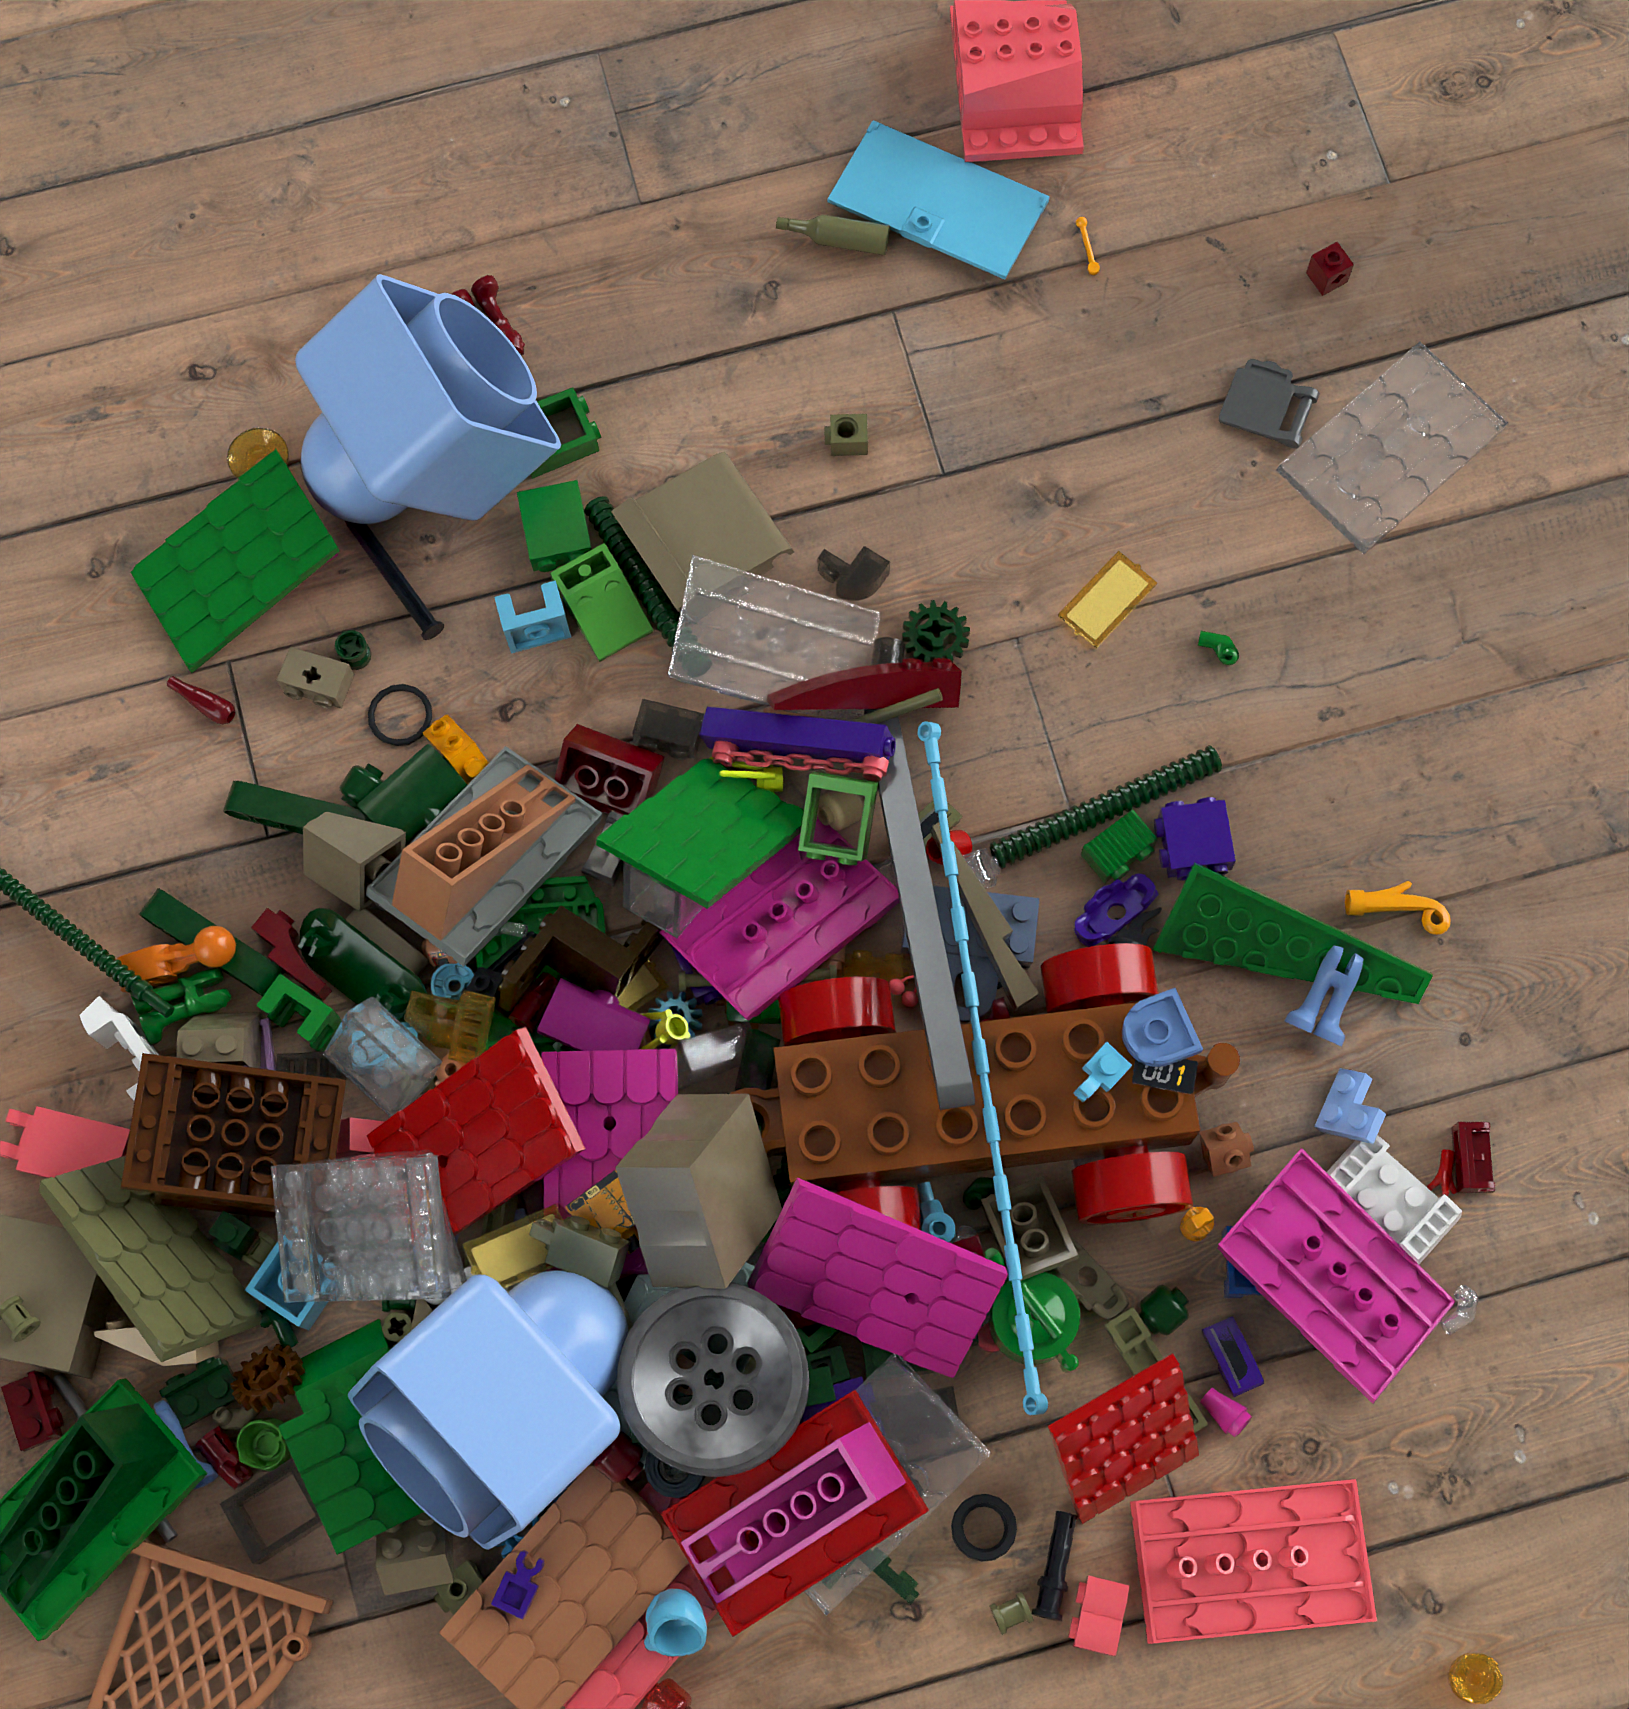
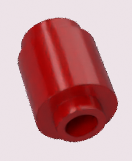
(960, 839)

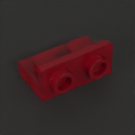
(32, 1410)

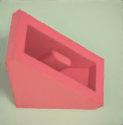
(353, 1137)

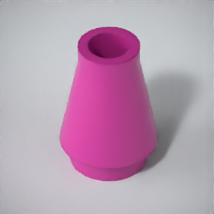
(1226, 1412)

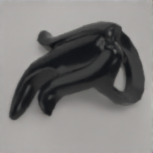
(1133, 934)

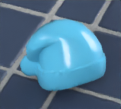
(675, 1624)

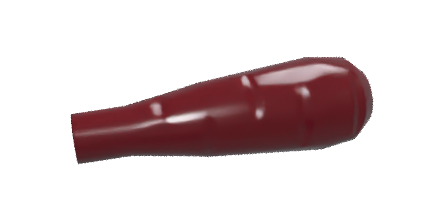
(208, 703)

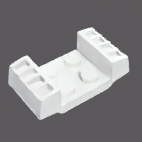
(110, 1026)
(1395, 1197)

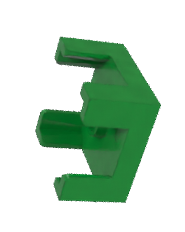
(286, 998)

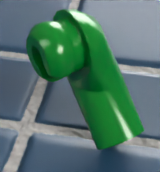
(1222, 646)

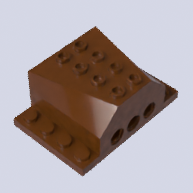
(215, 1129)

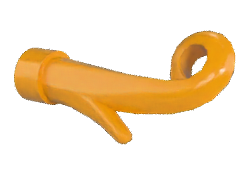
(1387, 900)

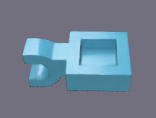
(1104, 1070)

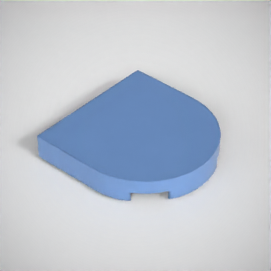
(1160, 1030)

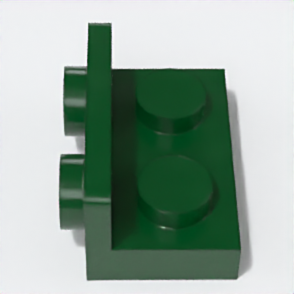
(200, 1392)

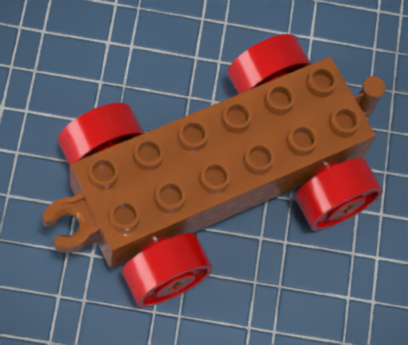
(865, 1110)

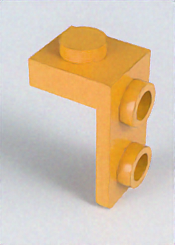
(456, 747)

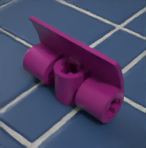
(591, 1020)

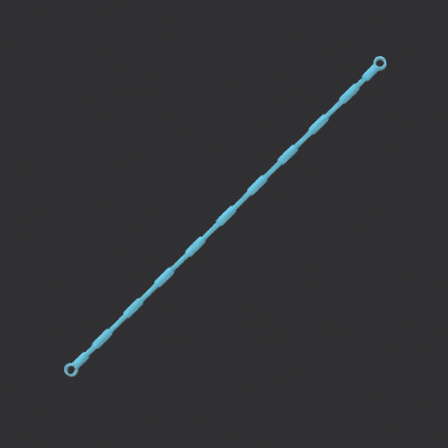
(930, 734)

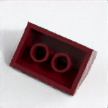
(607, 770)

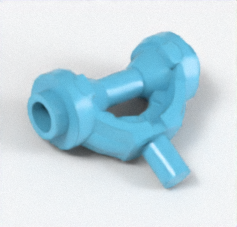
(932, 1215)

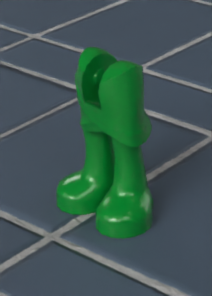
(195, 1002)

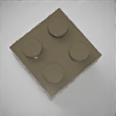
(414, 1555)

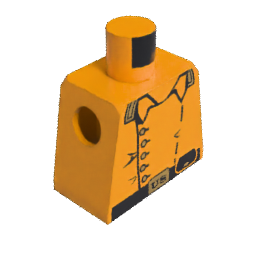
(607, 1208)

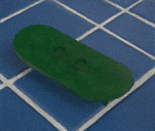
(356, 962)

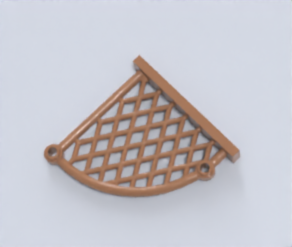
(151, 1559)

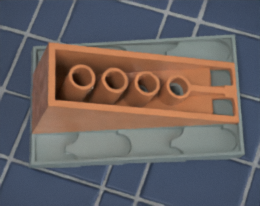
(484, 855)

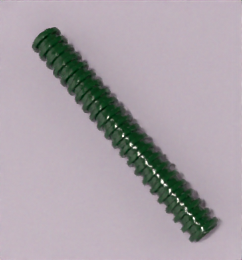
(634, 567)

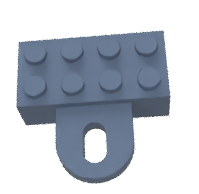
(1022, 917)

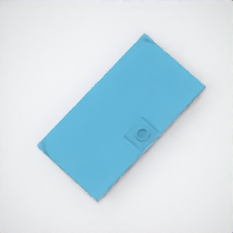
(938, 199)

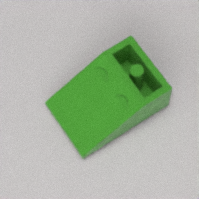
(601, 602)

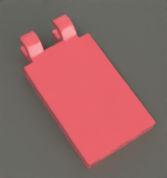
(62, 1142)

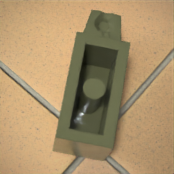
(582, 1248)

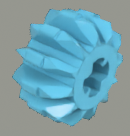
(682, 1008)

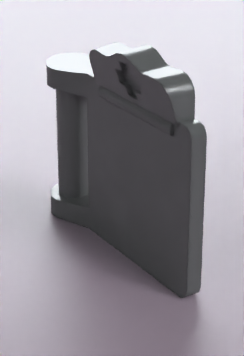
(1261, 399)

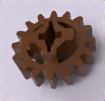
(267, 1378)

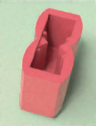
(1100, 1615)

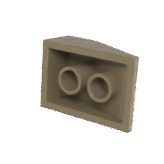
(1035, 1227)

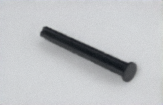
(396, 580)

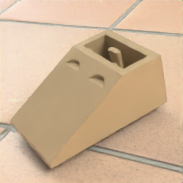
(126, 1336)

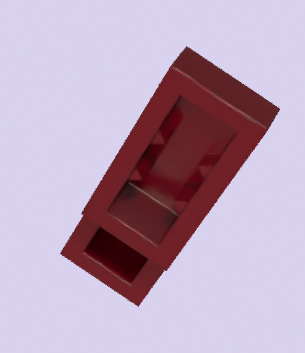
(280, 934)

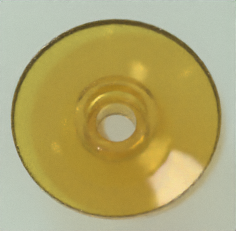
(253, 445)

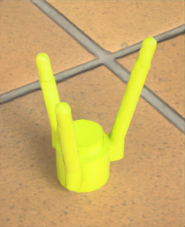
(766, 777)
(669, 1030)

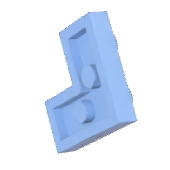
(1344, 1112)

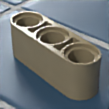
(387, 940)

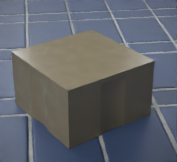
(700, 1190)
(57, 1288)

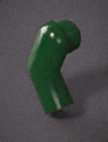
(978, 1190)
(280, 1325)

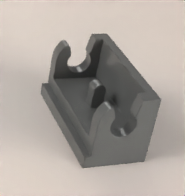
(601, 863)

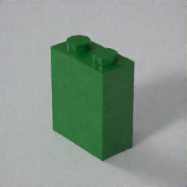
(554, 525)

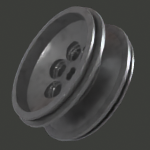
(687, 1322)

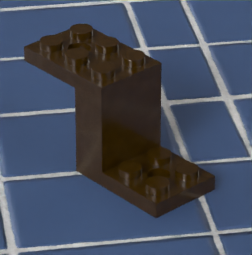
(578, 954)

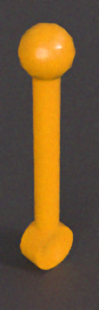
(1093, 267)

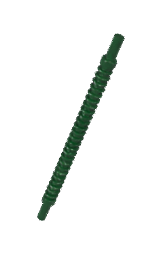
(81, 942)

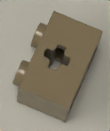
(302, 667)

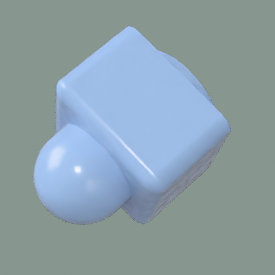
(417, 408)
(496, 1400)

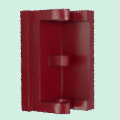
(1472, 1157)

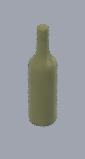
(841, 232)

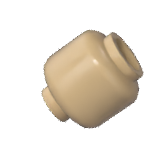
(840, 809)

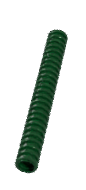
(1106, 806)

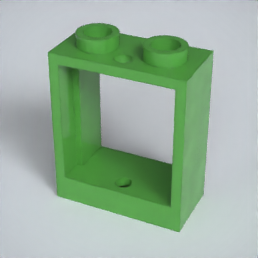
(844, 784)

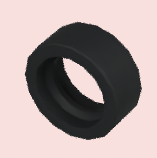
(1007, 1516)

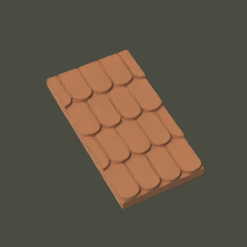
(599, 1574)

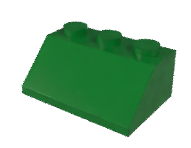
(340, 1365)

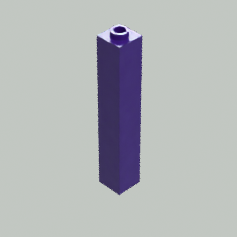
(796, 734)

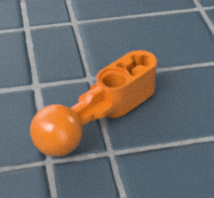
(162, 962)

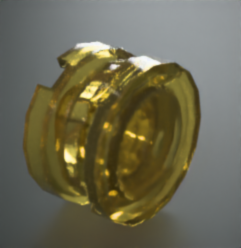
(1475, 1678)

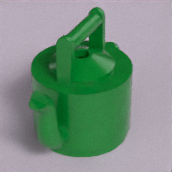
(1056, 1314)

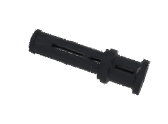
(1053, 1582)

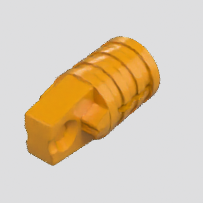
(1197, 1223)

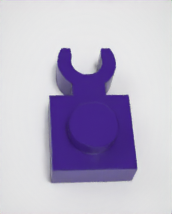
(517, 1590)

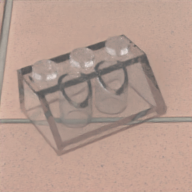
(381, 1056)

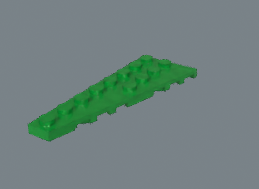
(1248, 930)

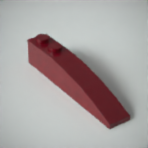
(873, 686)

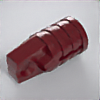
(534, 1002)
(224, 1457)

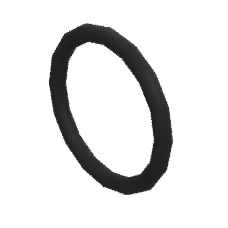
(401, 687)

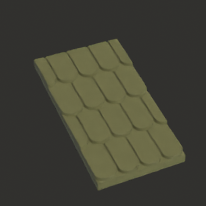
(151, 1260)

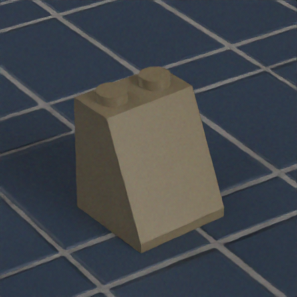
(349, 854)
(222, 1038)

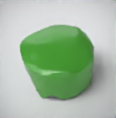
(262, 1444)

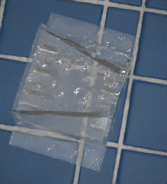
(365, 1229)

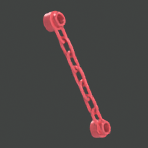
(871, 767)

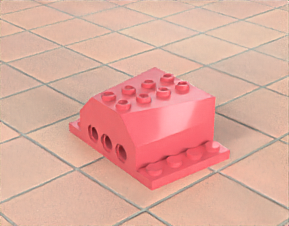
(1018, 78)

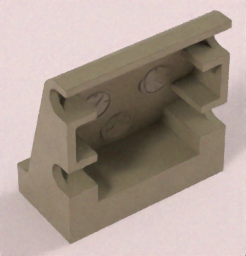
(702, 515)

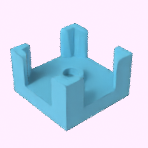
(537, 626)

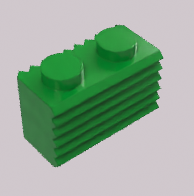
(1119, 847)

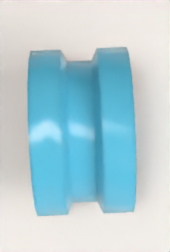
(447, 975)

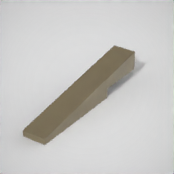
(991, 930)

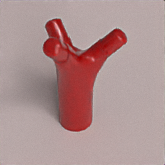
(1444, 1174)

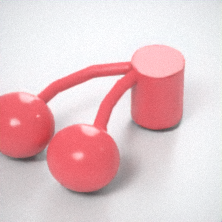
(908, 998)

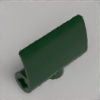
(414, 793)

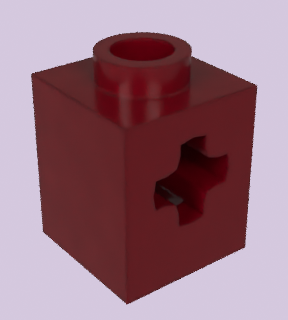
(1329, 268)

